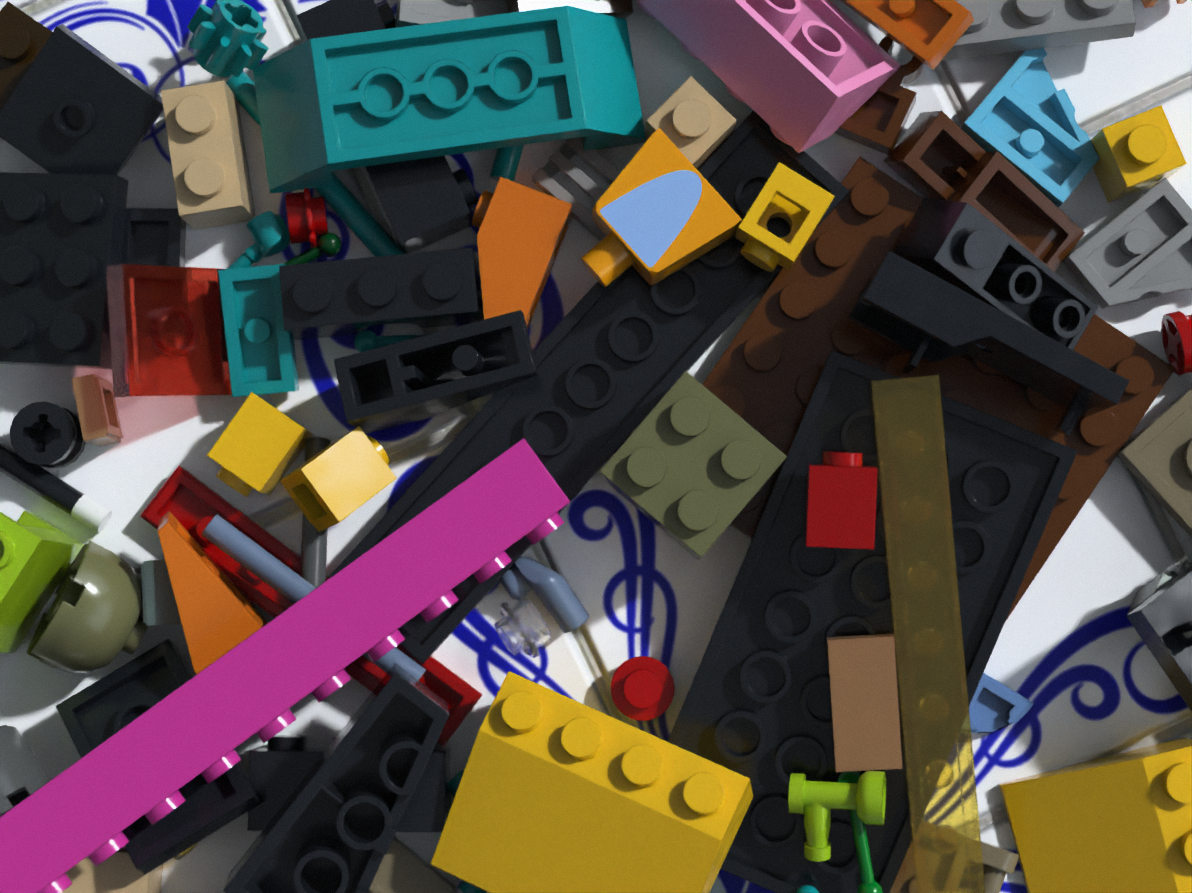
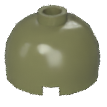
(92, 614)

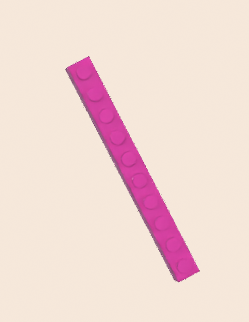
(274, 669)

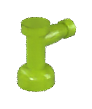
(818, 798)

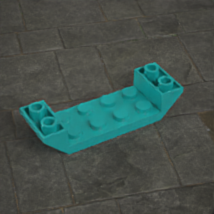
(446, 92)

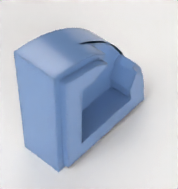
(995, 706)

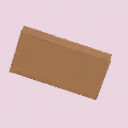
(864, 703)

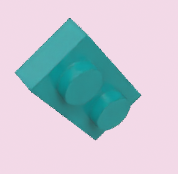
(257, 345)

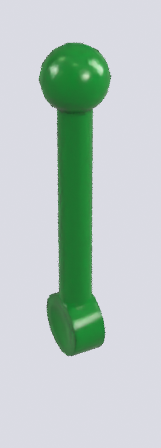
(868, 883)

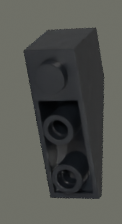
(988, 264)

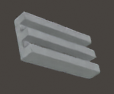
(561, 162)

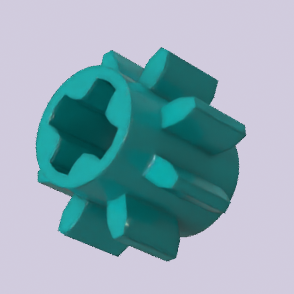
(227, 37)

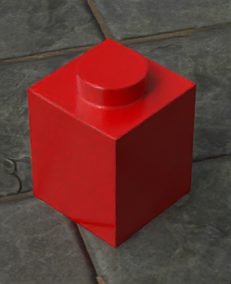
(841, 502)

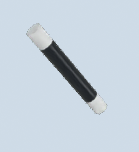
(53, 489)

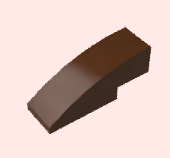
(951, 166)

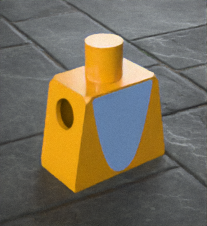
(657, 216)

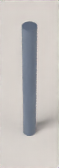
(283, 579)

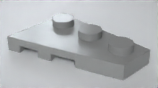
(1039, 24)

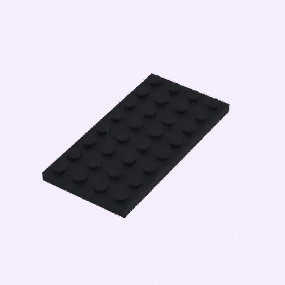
(765, 674)

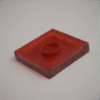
(167, 332)

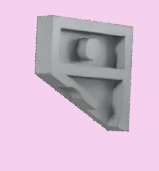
(1139, 251)

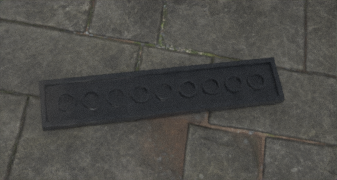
(607, 366)

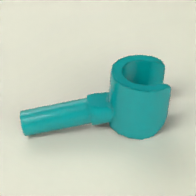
(269, 237)

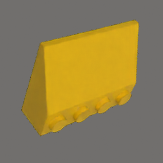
(585, 804)
(1107, 823)

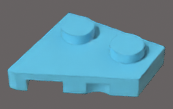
(1034, 128)

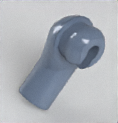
(549, 587)

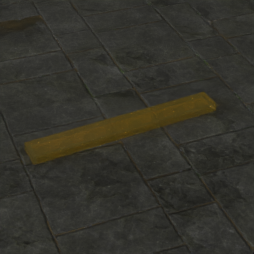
(927, 635)

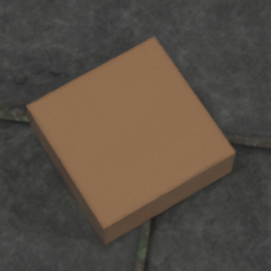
(97, 410)

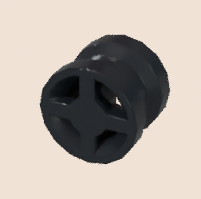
(61, 437)

